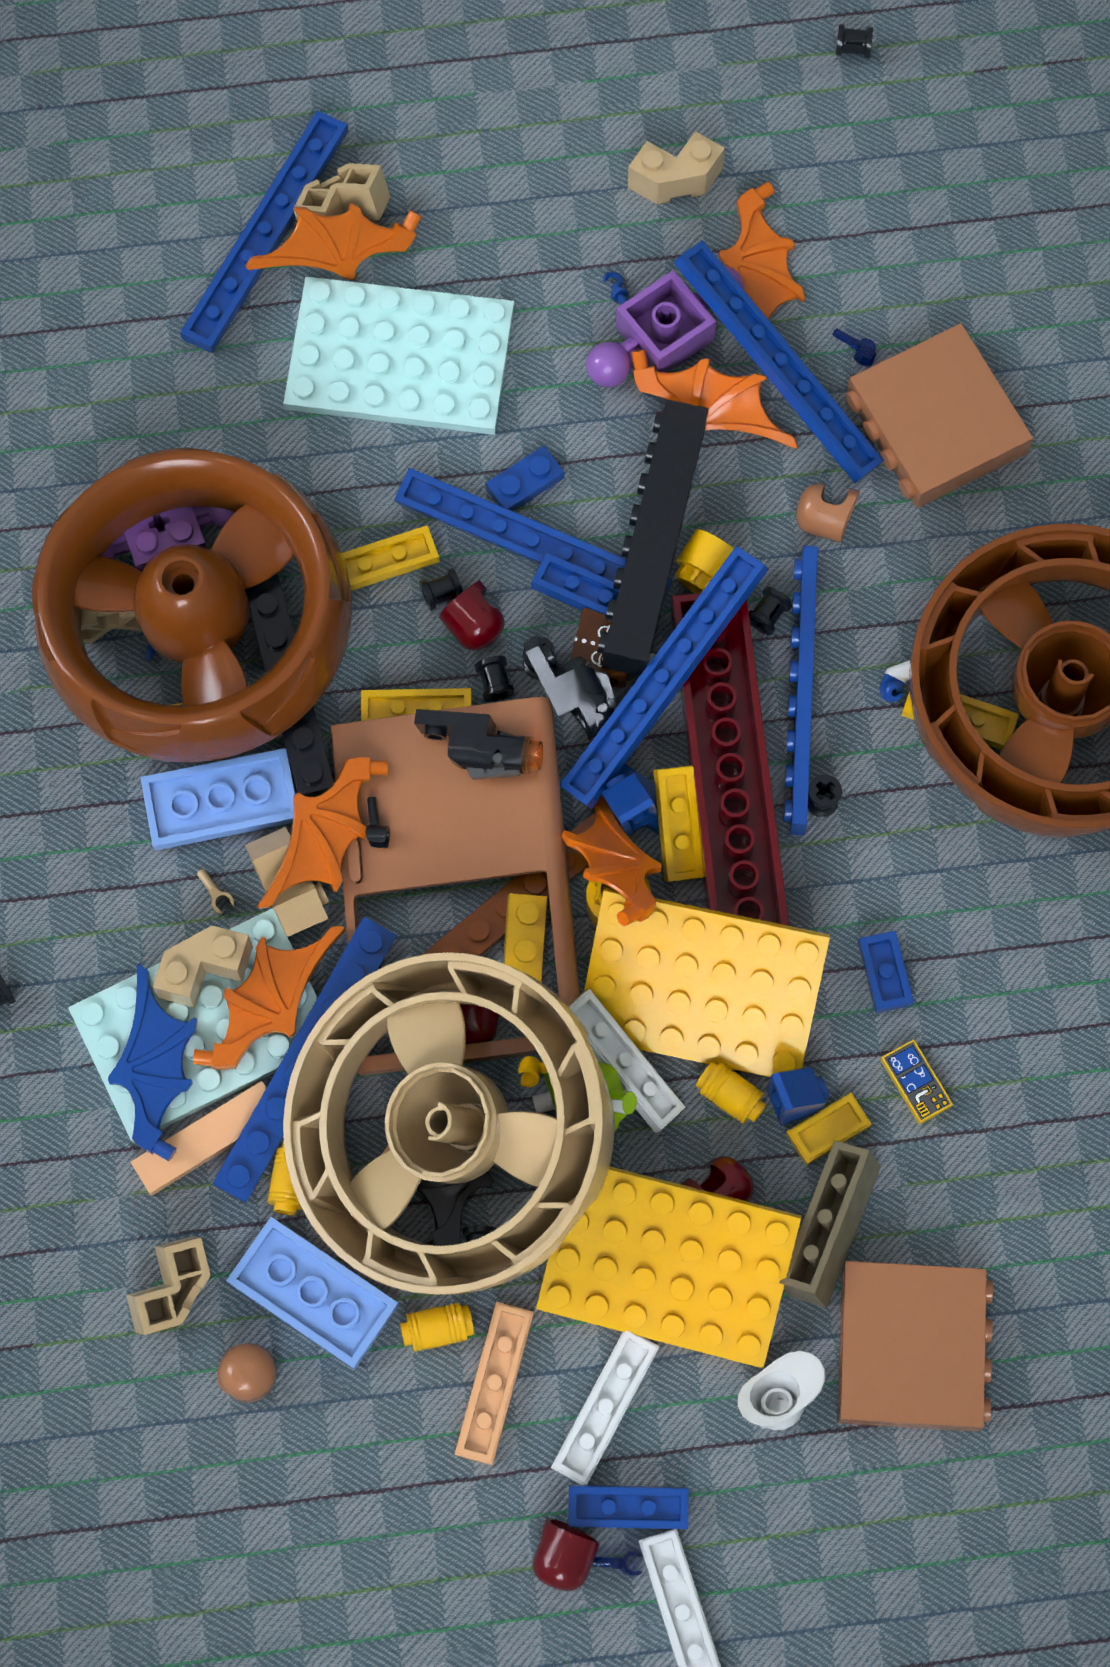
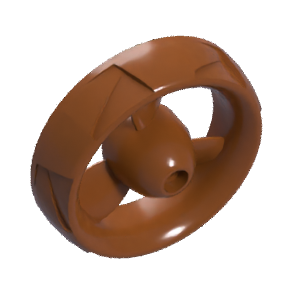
(191, 604)
(1056, 683)

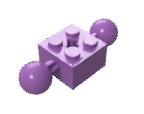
(664, 322)
(180, 527)

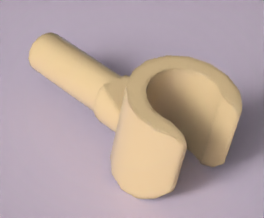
(214, 891)

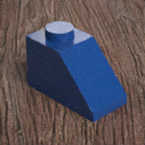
(630, 803)
(796, 1094)

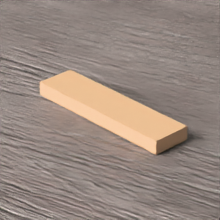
(199, 1141)
(494, 1383)

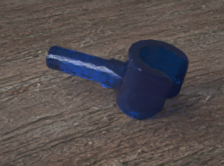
(865, 348)
(618, 1563)

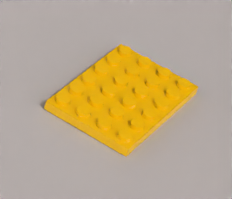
(708, 984)
(674, 1267)

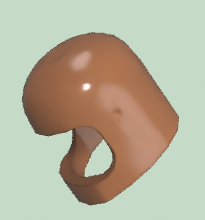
(822, 518)
(247, 1373)

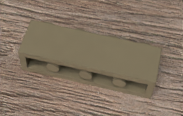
(831, 1223)

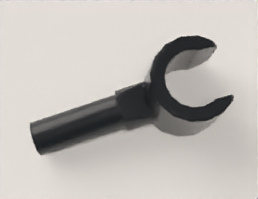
(377, 835)

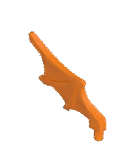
(337, 241)
(761, 255)
(731, 400)
(324, 830)
(616, 863)
(266, 999)

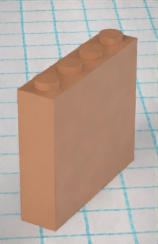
(938, 416)
(914, 1346)

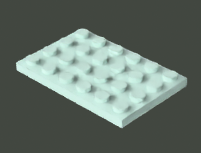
(399, 355)
(109, 1016)

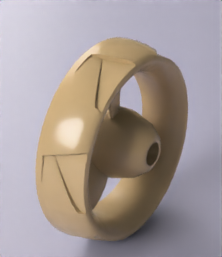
(445, 1122)

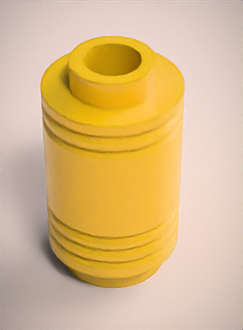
(731, 1092)
(281, 1191)
(437, 1327)

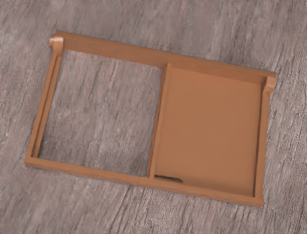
(459, 831)

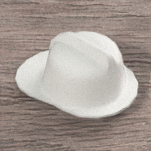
(782, 1391)

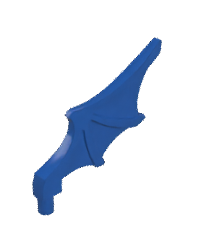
(153, 1066)

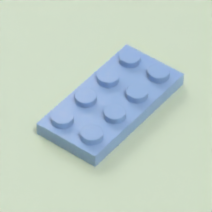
(219, 799)
(312, 1293)

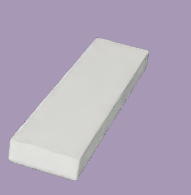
(613, 1047)
(605, 1408)
(678, 1600)

